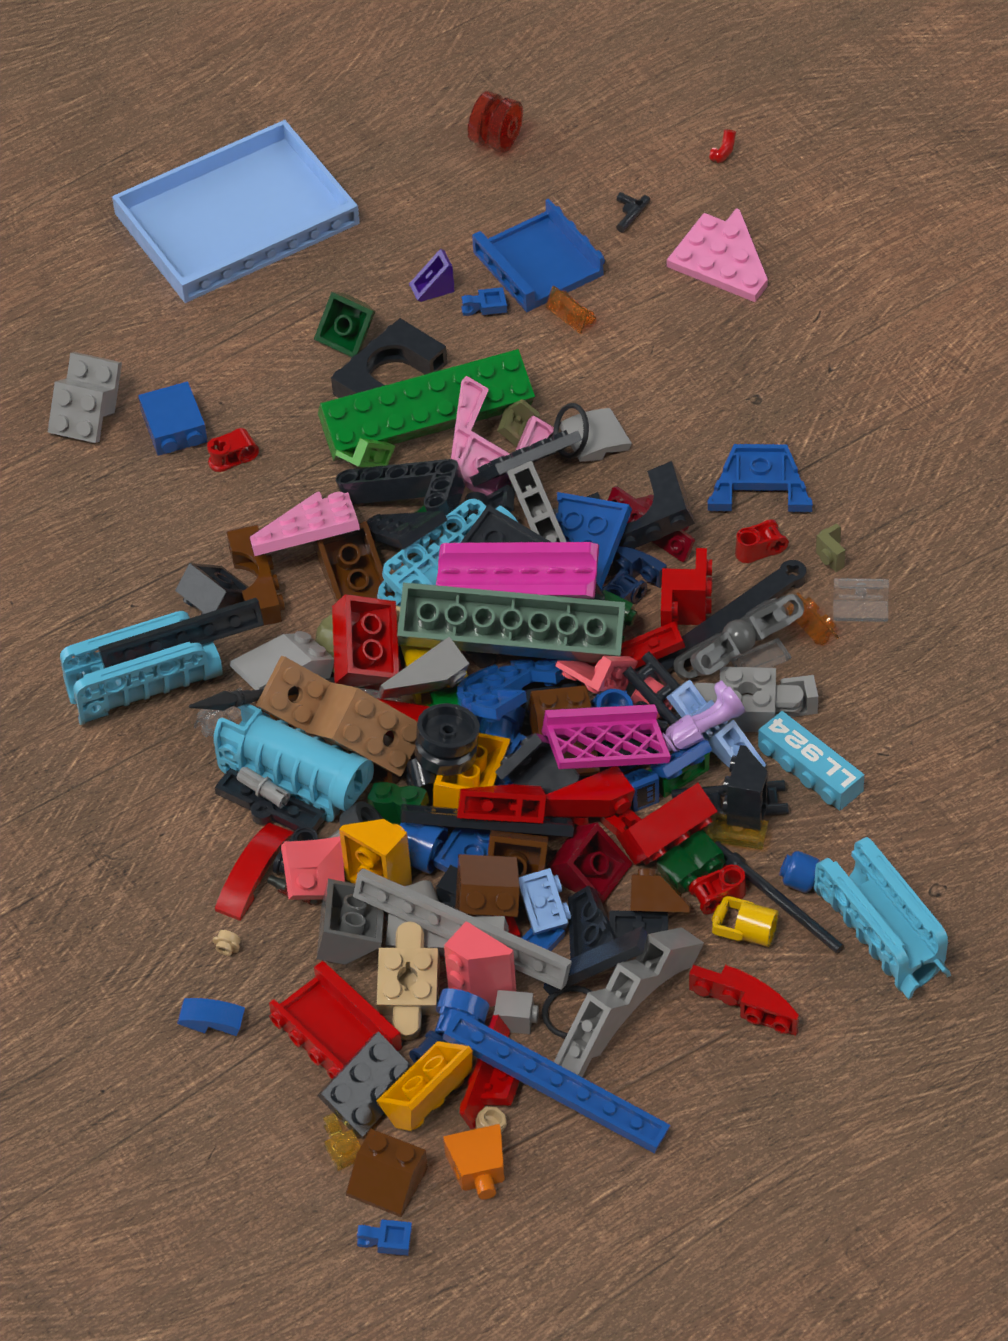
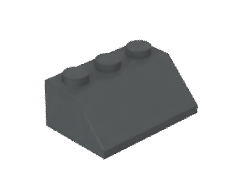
(347, 925)

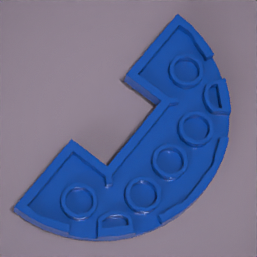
(499, 690)

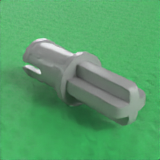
(263, 787)

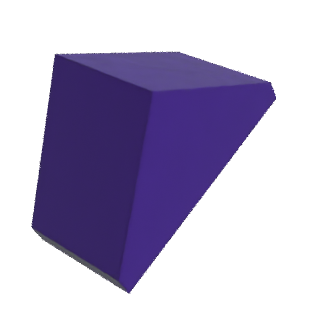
(434, 279)

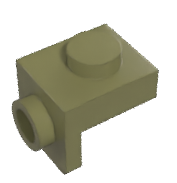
(515, 420)
(829, 547)

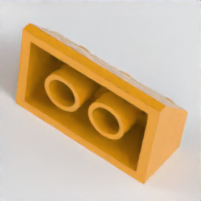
(490, 753)
(377, 848)
(426, 1084)

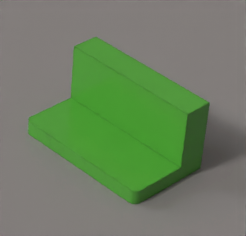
(368, 453)

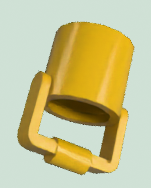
(753, 923)

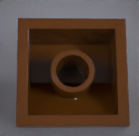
(527, 848)
(487, 885)
(655, 893)
(386, 1172)

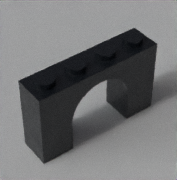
(399, 344)
(668, 511)

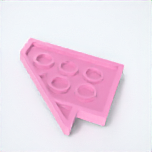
(307, 522)

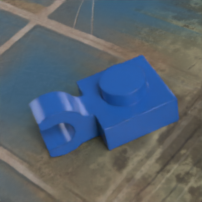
(488, 301)
(391, 1237)

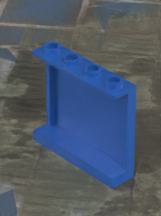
(539, 256)

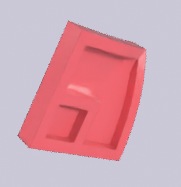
(311, 865)

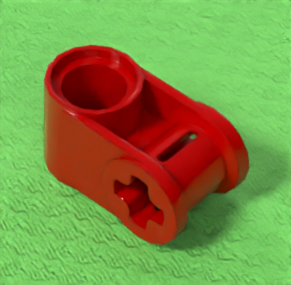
(233, 448)
(758, 542)
(717, 886)

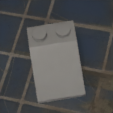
(299, 647)
(431, 672)

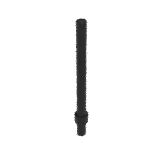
(781, 900)

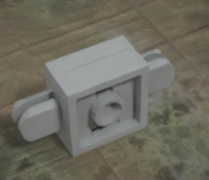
(766, 696)

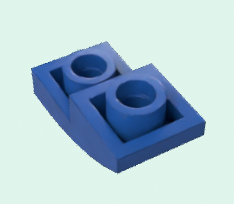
(205, 1013)

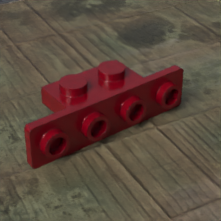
(677, 544)

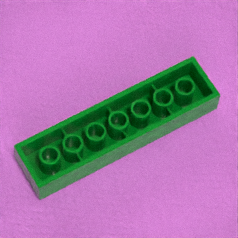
(422, 403)

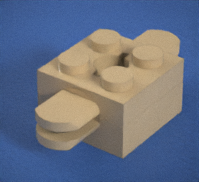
(408, 980)

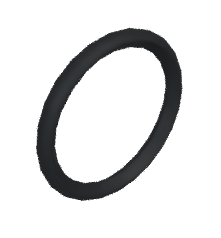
(585, 427)
(550, 998)

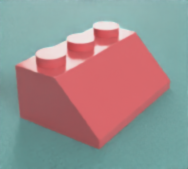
(479, 963)

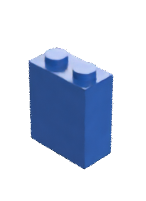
(172, 418)

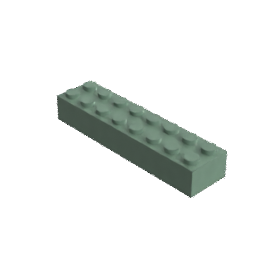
(510, 622)

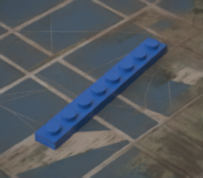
(557, 1082)

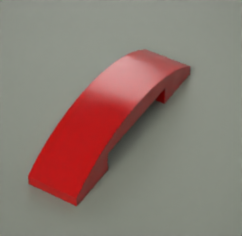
(250, 869)

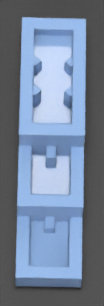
(723, 738)

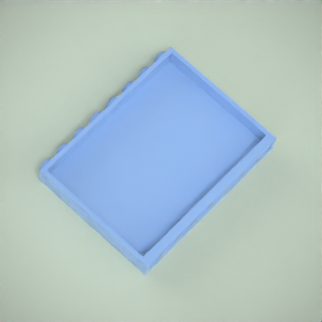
(235, 210)

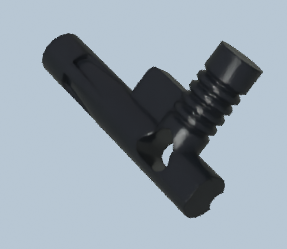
(632, 209)

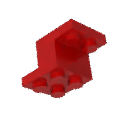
(686, 592)

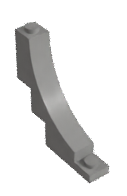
(535, 502)
(629, 985)

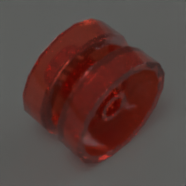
(495, 121)

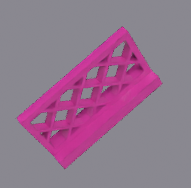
(605, 723)

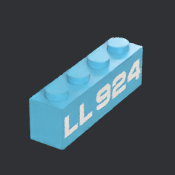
(810, 760)

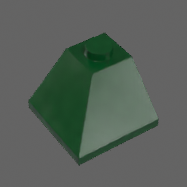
(344, 323)

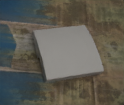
(603, 437)

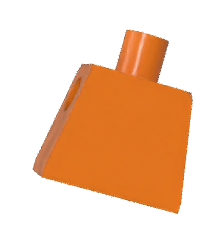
(476, 1159)

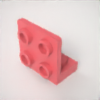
(605, 675)

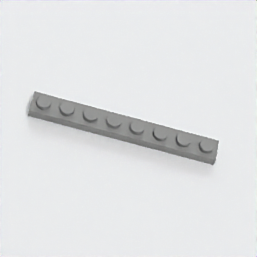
(446, 921)

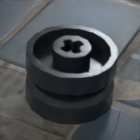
(447, 739)

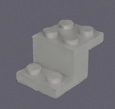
(84, 397)

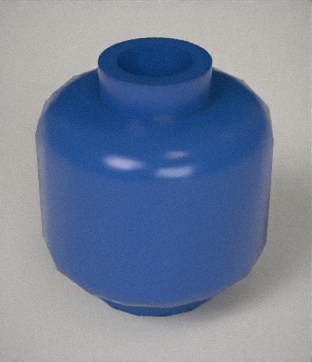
(799, 871)

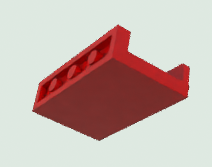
(330, 1020)

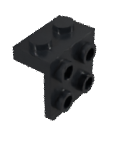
(536, 766)

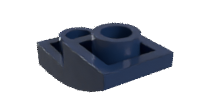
(639, 563)

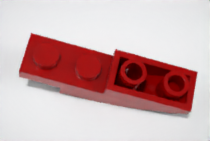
(756, 999)

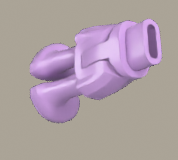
(690, 729)

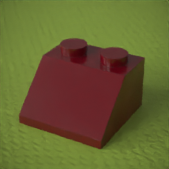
(590, 860)

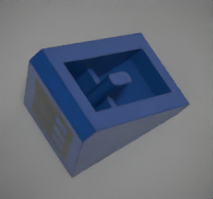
(645, 786)

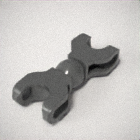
(738, 636)

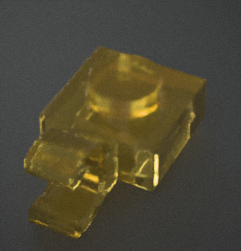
(341, 1146)

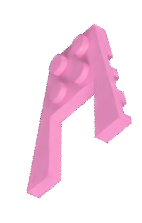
(473, 450)

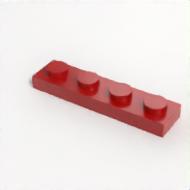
(658, 641)

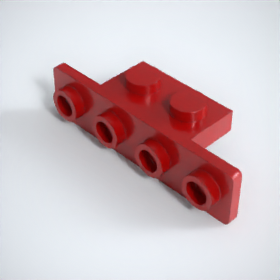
(488, 1084)

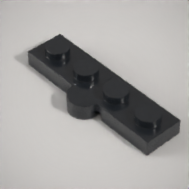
(292, 815)

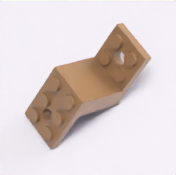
(340, 715)

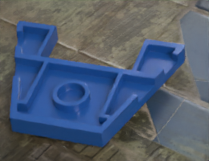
(760, 469)

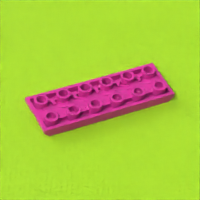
(521, 567)

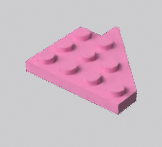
(721, 256)

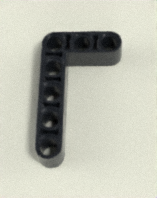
(435, 480)

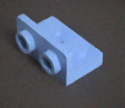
(543, 902)

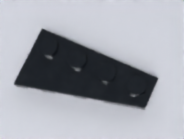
(404, 528)

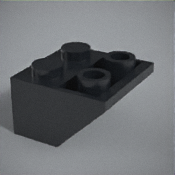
(745, 791)

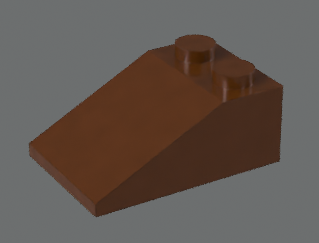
(351, 563)
(560, 699)

